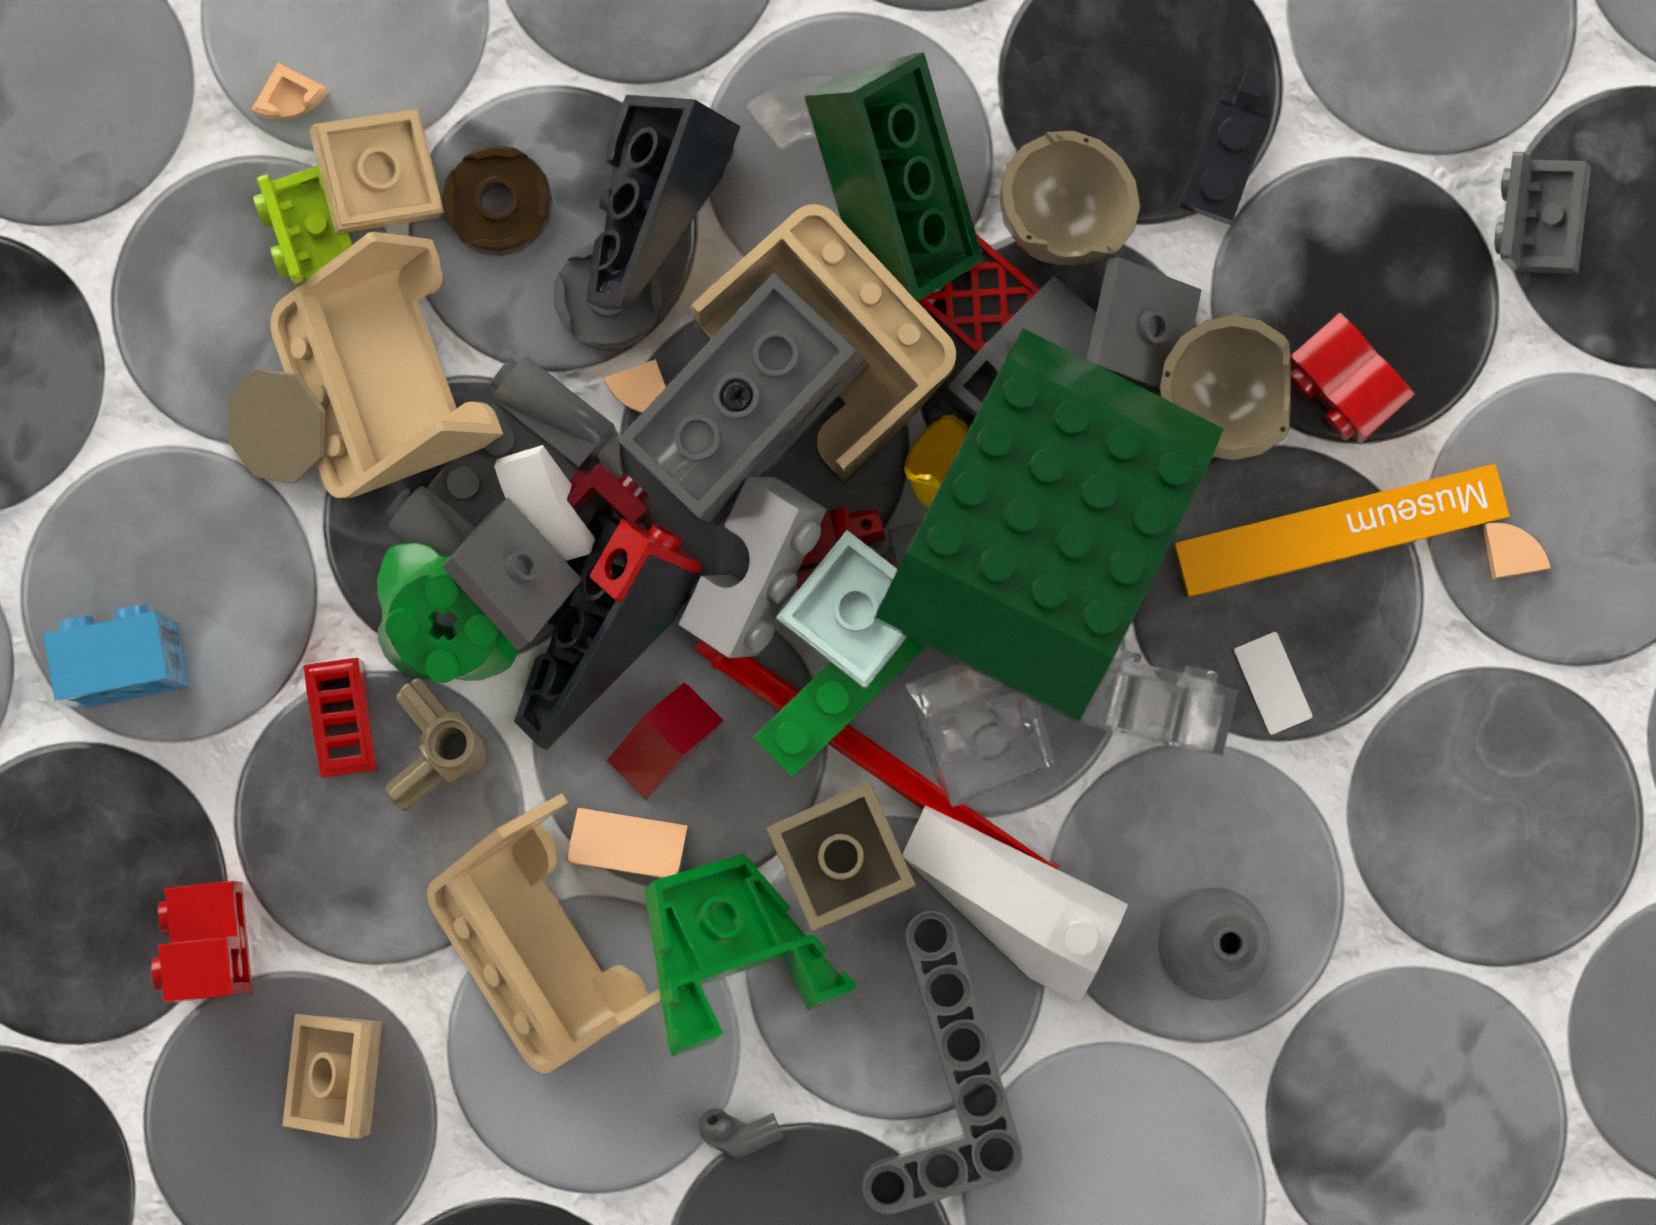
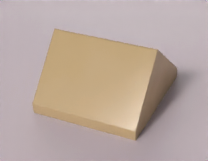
(332, 1075)

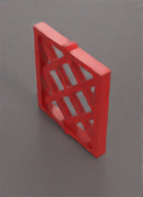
(951, 322)

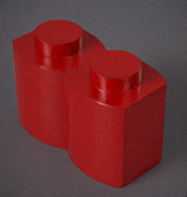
(1348, 379)

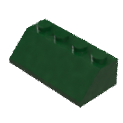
(896, 172)

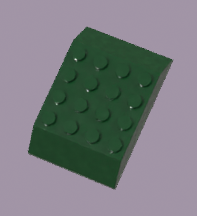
(1049, 525)

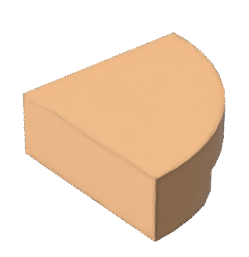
(288, 95)
(637, 386)
(1512, 551)

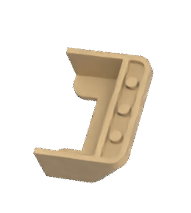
(866, 307)

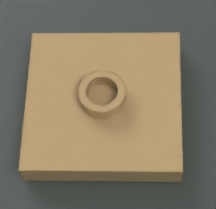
(376, 171)

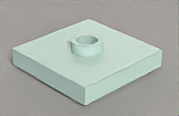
(838, 610)

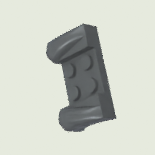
(532, 413)

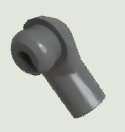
(737, 1137)

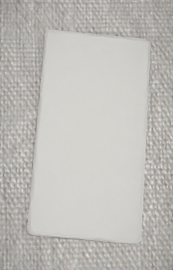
(1273, 683)

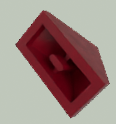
(664, 739)

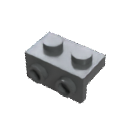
(1542, 214)

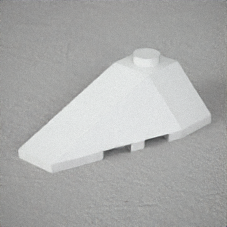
(1028, 910)

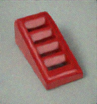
(317, 698)

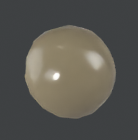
(1069, 199)
(1235, 377)

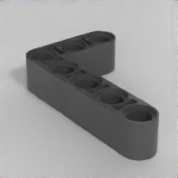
(959, 1076)

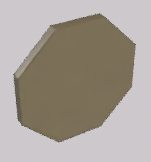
(276, 425)

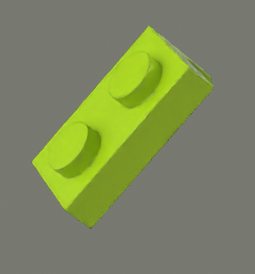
(301, 224)

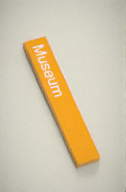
(1341, 530)

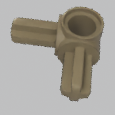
(438, 730)

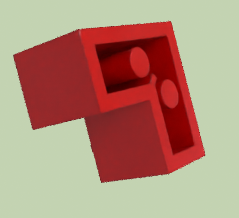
(206, 945)

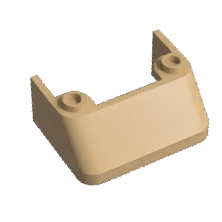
(527, 948)

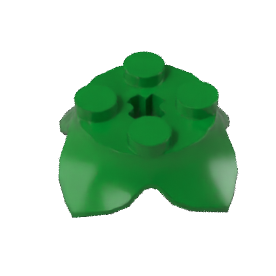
(409, 592)

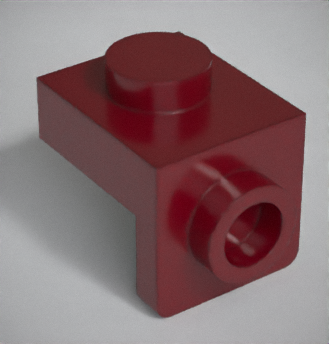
(621, 495)

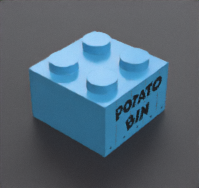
(115, 658)

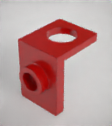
(638, 545)

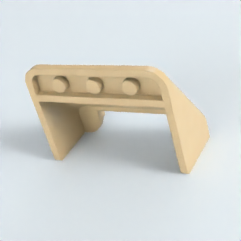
(374, 367)

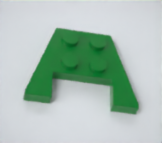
(721, 924)

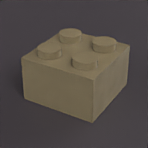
(840, 856)

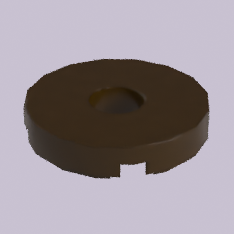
(501, 232)

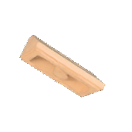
(626, 843)

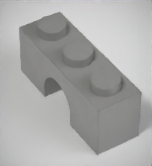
(778, 531)

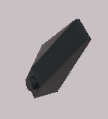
(664, 169)
(597, 636)

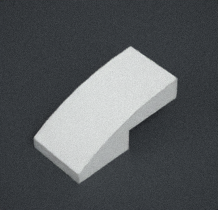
(541, 494)

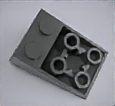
(1051, 314)

